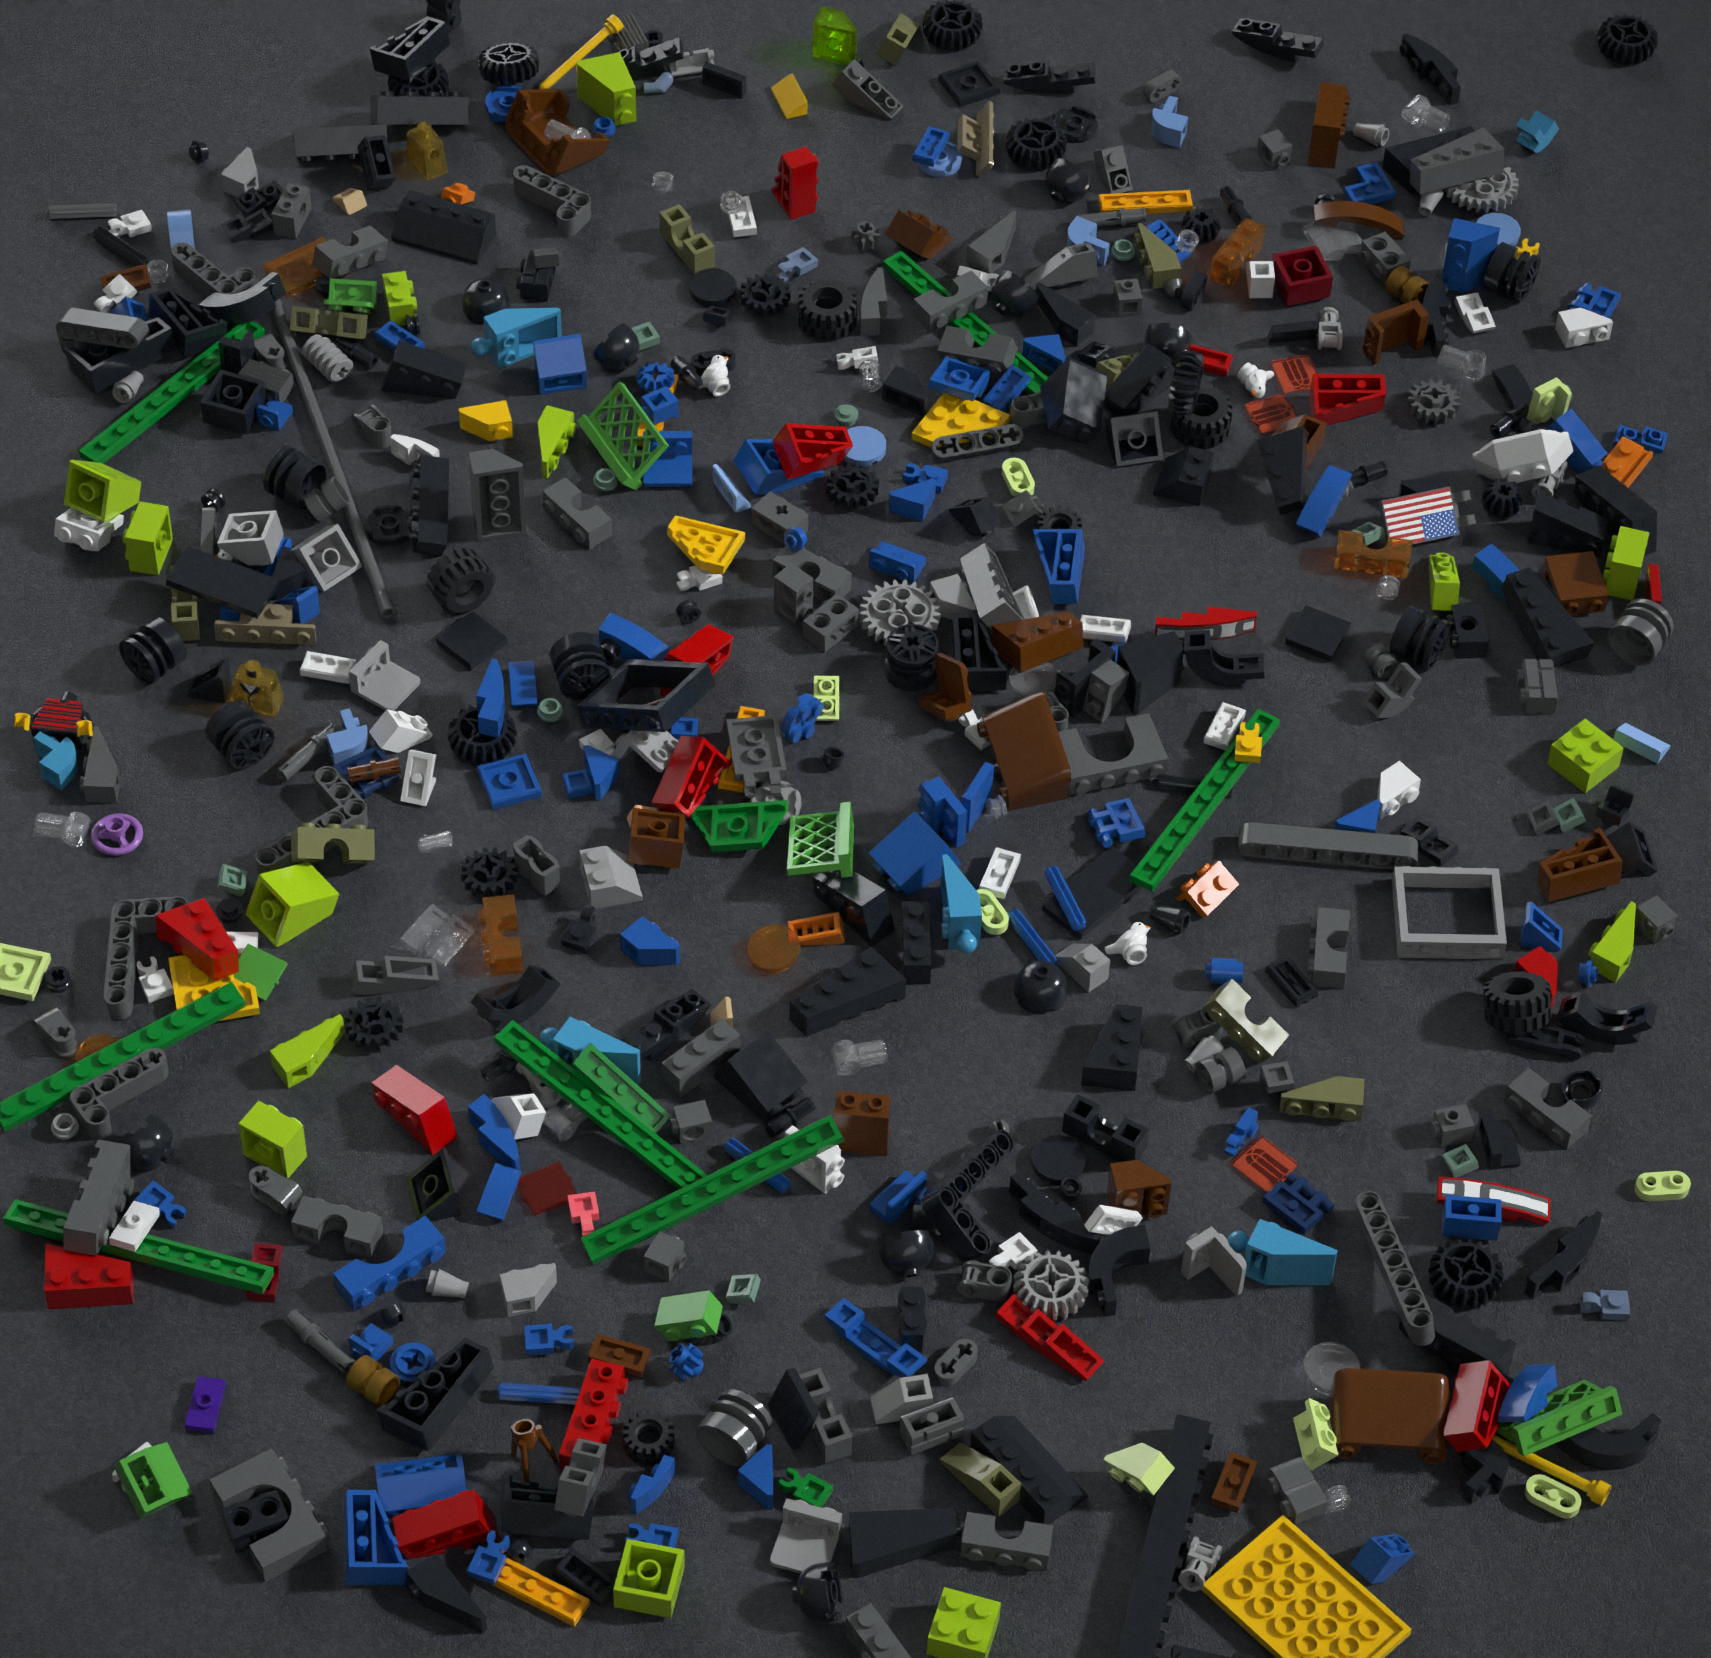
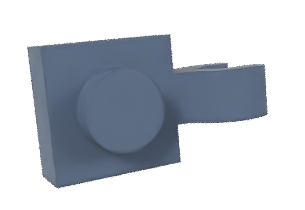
(799, 261)
(1610, 1304)

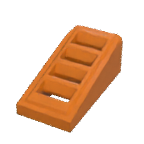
(825, 921)

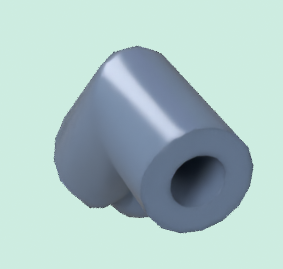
(661, 85)

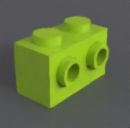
(398, 296)

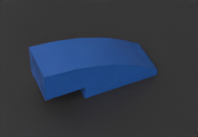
(1323, 501)
(1493, 567)
(632, 639)
(491, 701)
(494, 1132)
(1528, 1393)

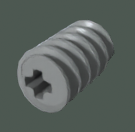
(327, 358)

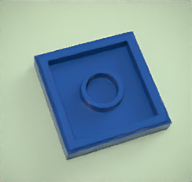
(509, 781)
(977, 793)

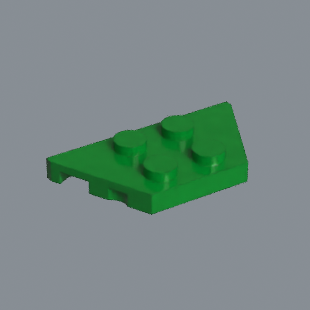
(739, 825)

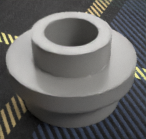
(61, 1121)

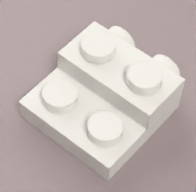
(84, 530)
(822, 1169)

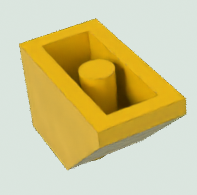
(487, 420)

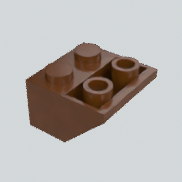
(918, 233)
(1316, 433)
(1138, 1188)

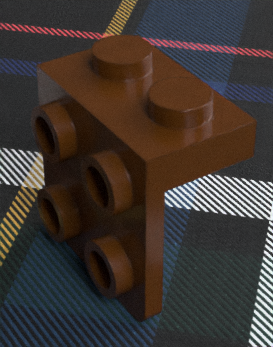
(953, 693)

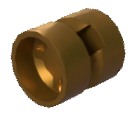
(1405, 285)
(372, 1380)

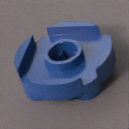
(496, 102)
(800, 720)

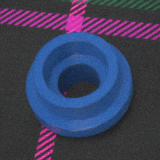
(604, 125)
(795, 539)
(1587, 973)

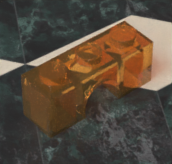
(1242, 244)
(1355, 556)
(503, 952)

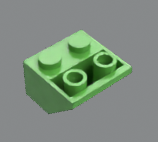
(152, 1479)

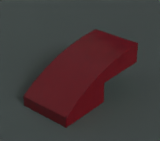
(270, 1256)

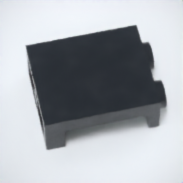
(1072, 689)

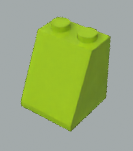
(607, 87)
(99, 490)
(290, 902)

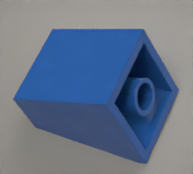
(911, 855)

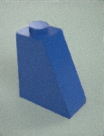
(1586, 448)

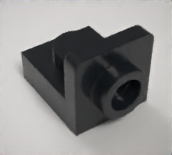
(1095, 353)

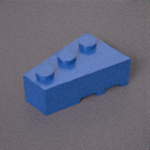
(1062, 562)
(368, 1542)

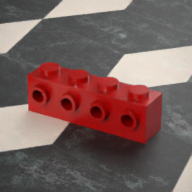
(595, 1407)

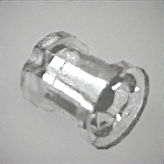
(867, 376)

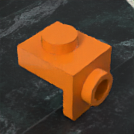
(458, 194)

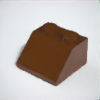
(656, 838)

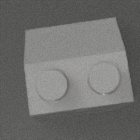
(252, 537)
(327, 557)
(608, 877)

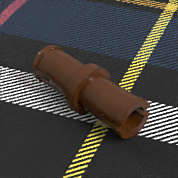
(374, 770)

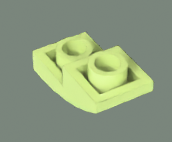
(827, 691)

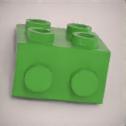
(352, 294)

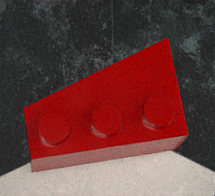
(797, 182)
(689, 775)
(199, 936)
(1475, 1406)
(444, 1525)

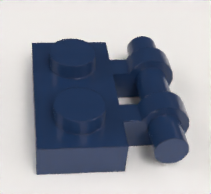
(365, 789)
(1295, 1208)

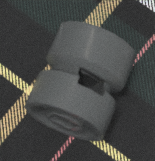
(324, 500)
(1218, 1070)

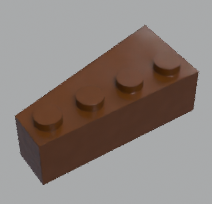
(1328, 124)

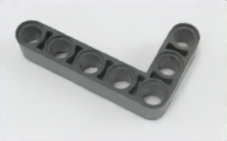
(345, 809)
(128, 921)

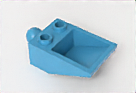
(512, 333)
(960, 909)
(576, 1035)
(1283, 1256)

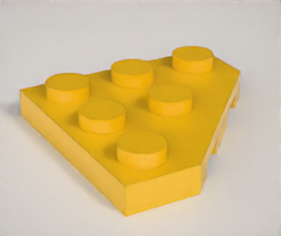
(954, 416)
(706, 544)
(191, 984)

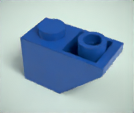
(648, 944)
(1382, 1557)

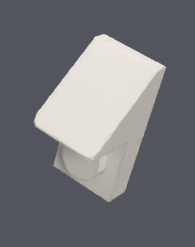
(418, 778)

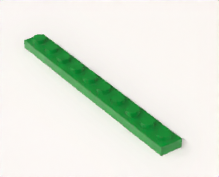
(920, 282)
(162, 400)
(1198, 809)
(158, 1034)
(598, 1106)
(712, 1189)
(152, 1250)

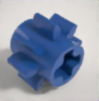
(686, 1361)

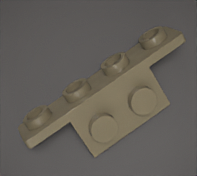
(976, 138)
(272, 626)

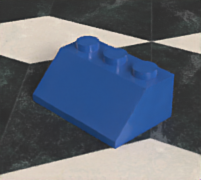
(1468, 254)
(419, 1481)

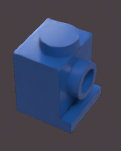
(660, 405)

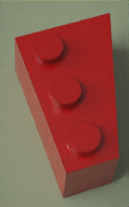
(1346, 396)
(810, 447)
(705, 646)
(416, 1108)
(85, 1280)

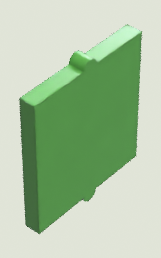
(260, 970)

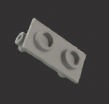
(691, 64)

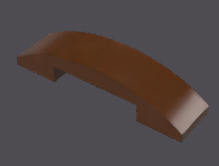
(1358, 213)

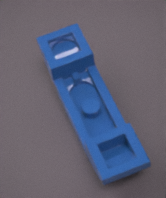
(872, 1342)

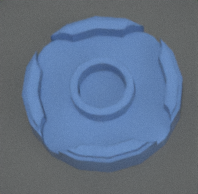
(947, 163)
(1509, 227)
(868, 446)

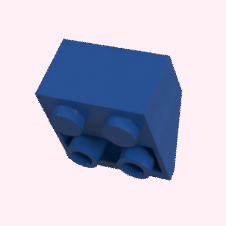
(559, 364)

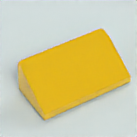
(790, 97)

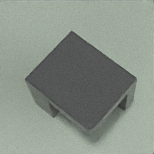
(1276, 1077)

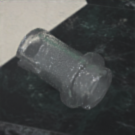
(434, 842)

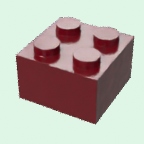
(1302, 275)

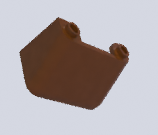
(528, 121)
(1027, 752)
(1389, 1411)

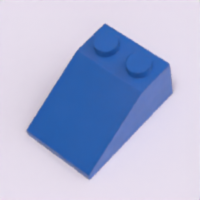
(763, 470)

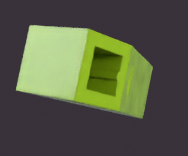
(554, 431)
(1443, 581)
(1615, 949)
(306, 1052)

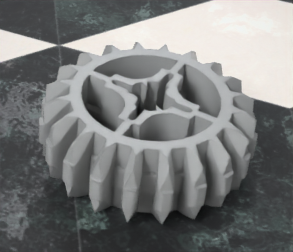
(1065, 1276)

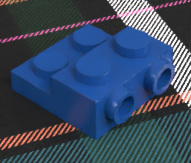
(960, 379)
(943, 811)

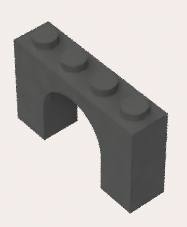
(1144, 762)
(301, 1535)

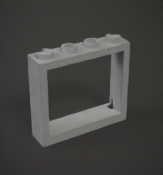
(1448, 945)

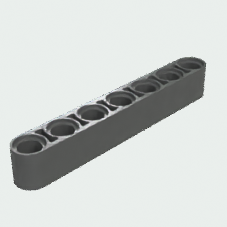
(1327, 846)
(1395, 1268)

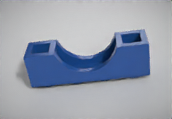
(363, 1282)

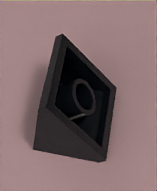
(434, 1188)

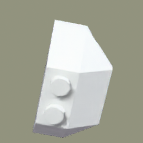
(1523, 455)

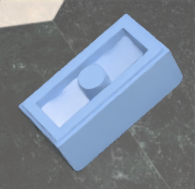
(729, 490)
(1641, 742)

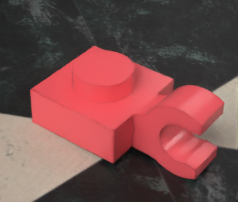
(584, 1210)

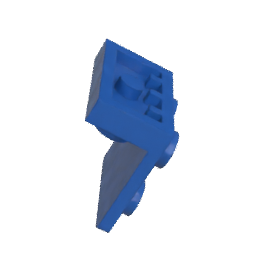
(674, 464)

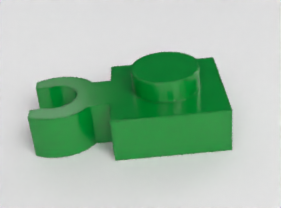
(809, 1489)

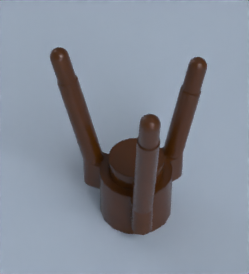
(525, 1436)

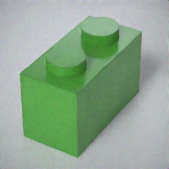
(688, 1315)

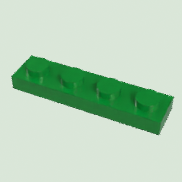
(620, 1087)

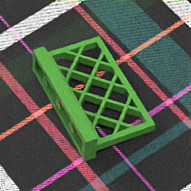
(613, 452)
(840, 842)
(1566, 1415)

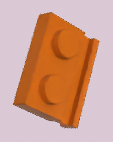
(1626, 461)

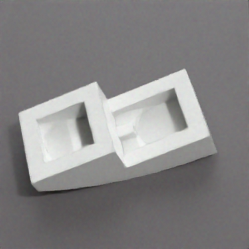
(1474, 313)
(410, 449)

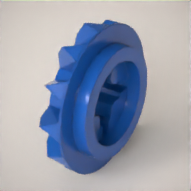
(645, 377)
(409, 1353)

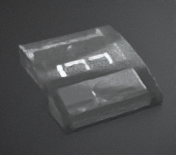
(1333, 241)
(436, 935)

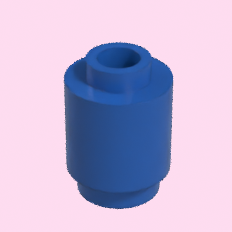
(1222, 970)

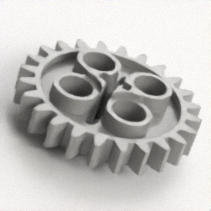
(1486, 192)
(898, 606)

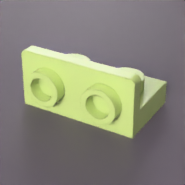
(1549, 401)
(1315, 1434)

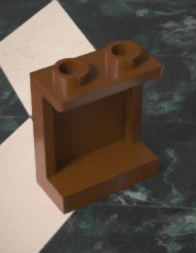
(1394, 328)
(1577, 582)
(863, 1122)

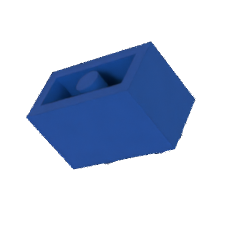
(1471, 1217)

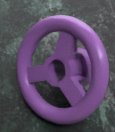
(115, 829)

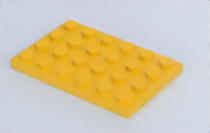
(1302, 1600)

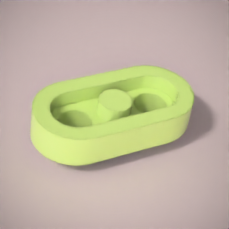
(1017, 476)
(992, 913)
(1663, 1186)
(1553, 1496)

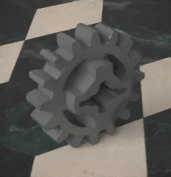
(1433, 401)

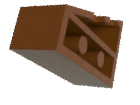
(1037, 639)
(1580, 869)

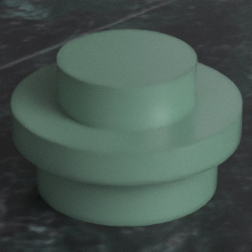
(1123, 250)
(846, 415)
(605, 480)
(549, 710)

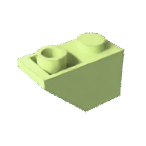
(1139, 1466)

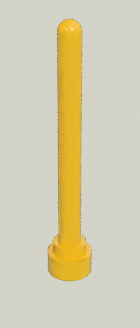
(611, 26)
(1596, 1490)

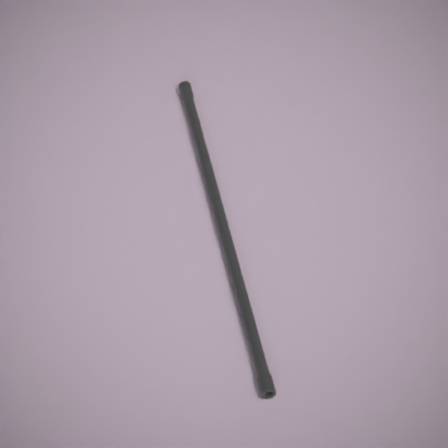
(381, 596)

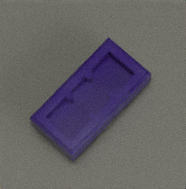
(205, 1405)

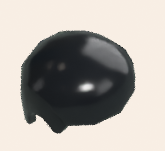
(1582, 1088)

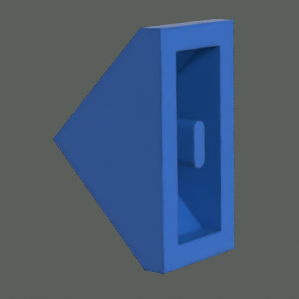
(1044, 351)
(913, 500)
(304, 602)
(602, 770)
(1360, 820)
(1540, 930)
(757, 1477)

